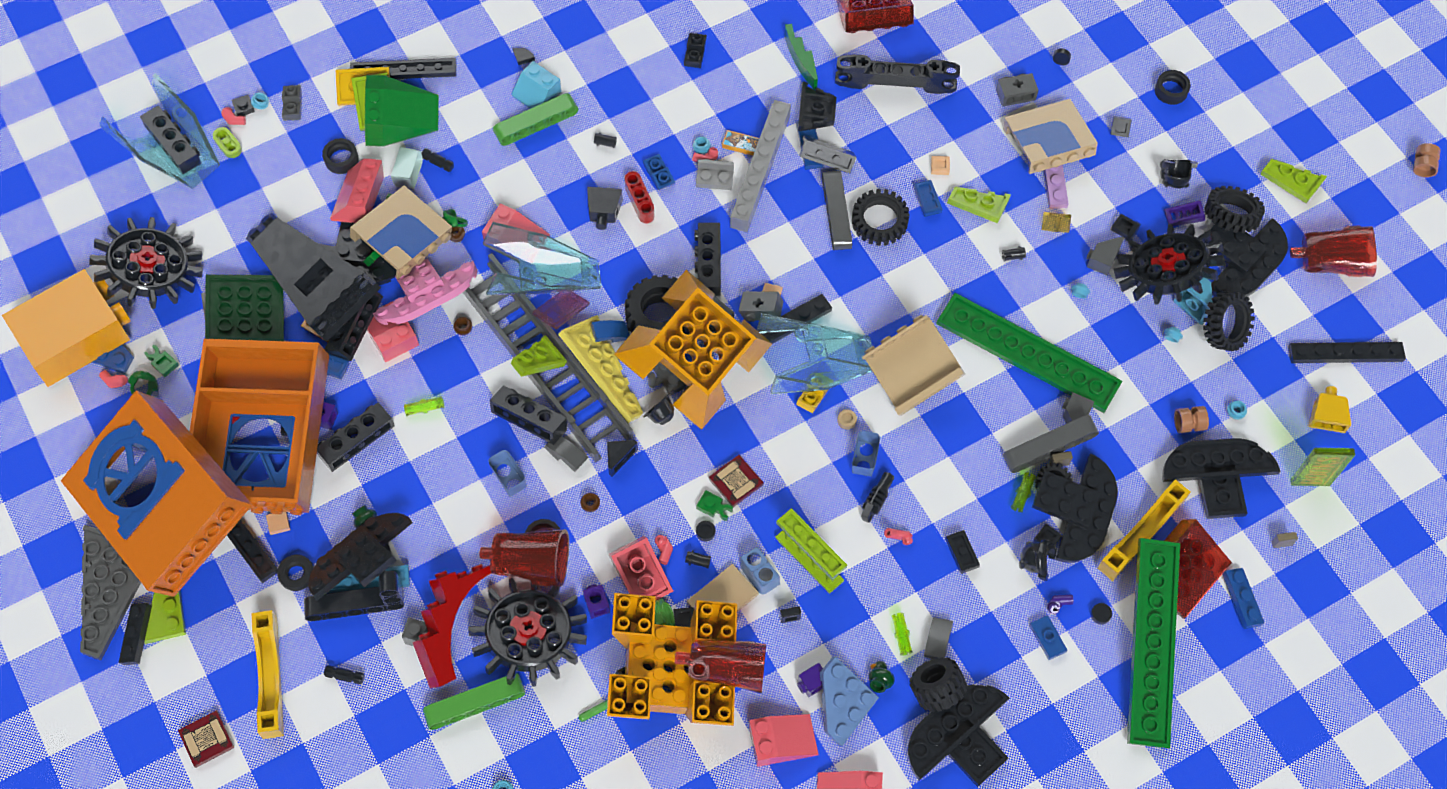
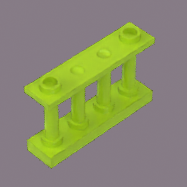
(810, 550)

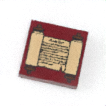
(736, 481)
(206, 739)

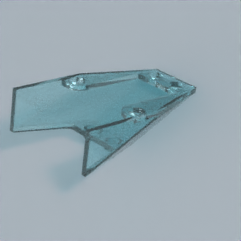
(150, 152)
(542, 261)
(832, 355)

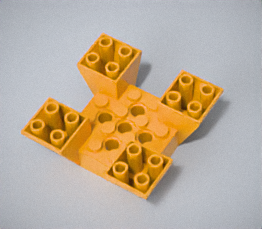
(703, 375)
(642, 689)

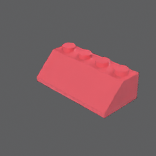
(358, 191)

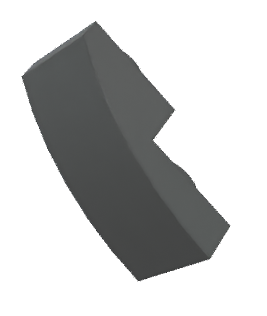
(292, 102)
(567, 453)
(938, 638)

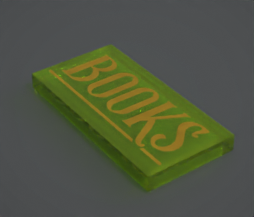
(1322, 466)

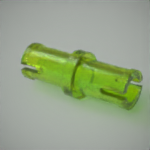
(424, 406)
(1023, 492)
(902, 634)

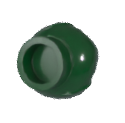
(362, 515)
(880, 677)

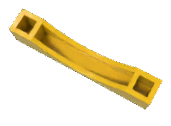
(1146, 528)
(269, 678)

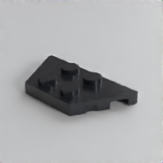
(816, 108)

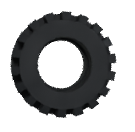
(938, 684)

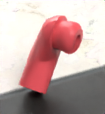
(230, 117)
(712, 155)
(905, 536)
(665, 547)

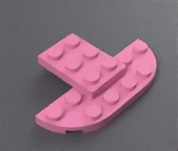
(425, 291)

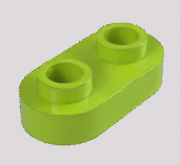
(228, 143)

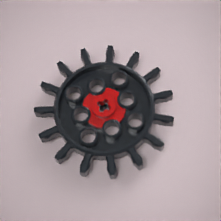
(146, 262)
(1169, 263)
(528, 630)

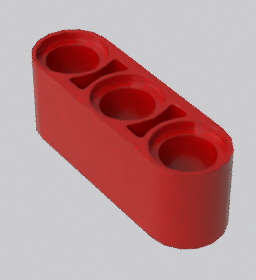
(639, 190)

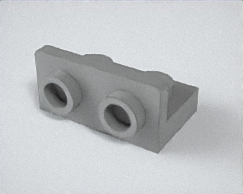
(715, 174)

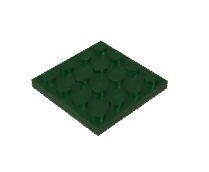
(244, 308)

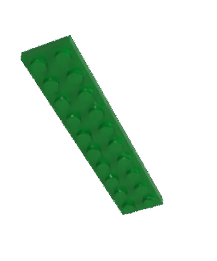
(1028, 352)
(1153, 644)

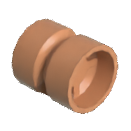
(1426, 160)
(1188, 419)

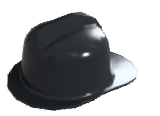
(661, 412)

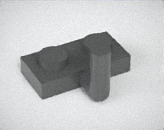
(667, 379)

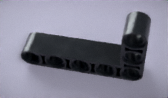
(357, 602)

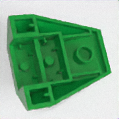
(397, 111)

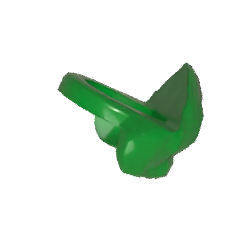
(450, 217)
(152, 382)

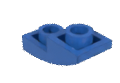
(658, 172)
(610, 330)

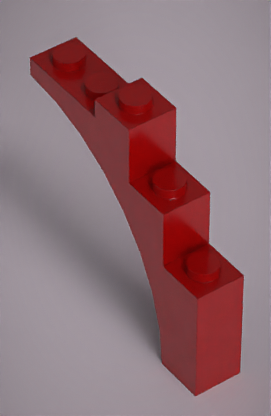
(435, 645)

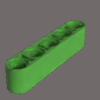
(535, 119)
(472, 702)

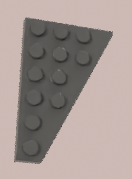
(106, 592)

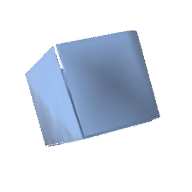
(866, 438)
(504, 457)
(761, 586)

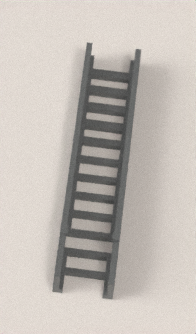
(572, 363)

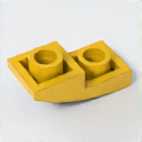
(811, 399)

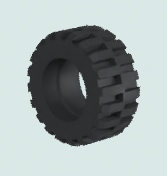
(644, 295)

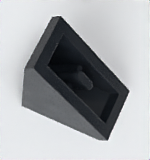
(619, 453)

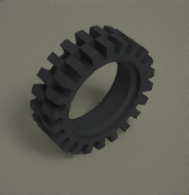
(885, 199)
(1232, 220)
(1242, 321)

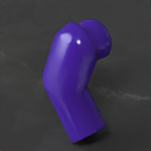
(1057, 601)

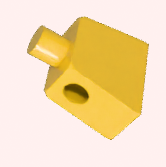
(1330, 412)

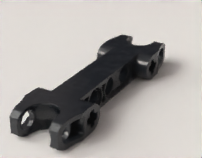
(927, 76)

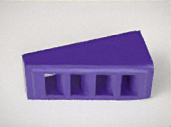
(1196, 205)

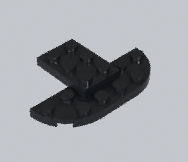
(357, 252)
(1249, 257)
(1218, 468)
(1083, 506)
(358, 554)
(959, 736)

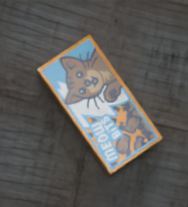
(740, 142)

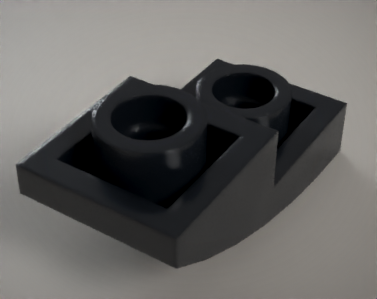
(695, 50)

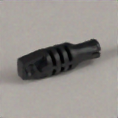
(876, 497)

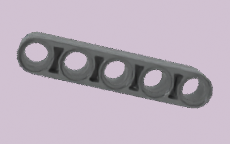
(836, 210)
(1050, 443)

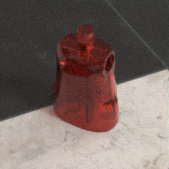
(1339, 251)
(530, 555)
(726, 663)

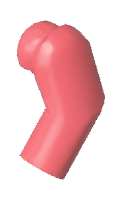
(113, 381)

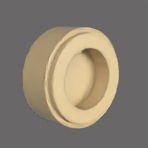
(846, 419)

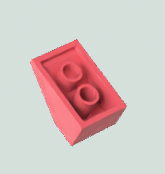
(511, 217)
(392, 338)
(640, 569)
(782, 738)
(850, 780)

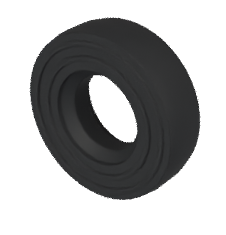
(287, 564)

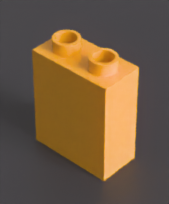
(67, 326)

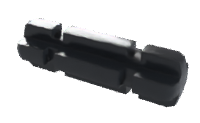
(437, 160)
(344, 674)

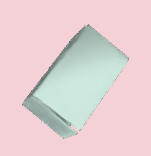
(407, 167)

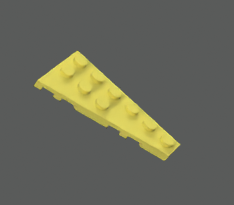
(602, 367)

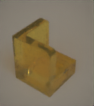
(1056, 222)

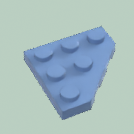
(843, 700)

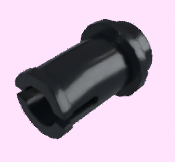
(605, 140)
(1012, 254)
(697, 559)

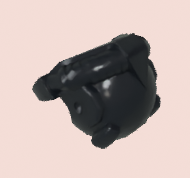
(1176, 172)
(1034, 557)

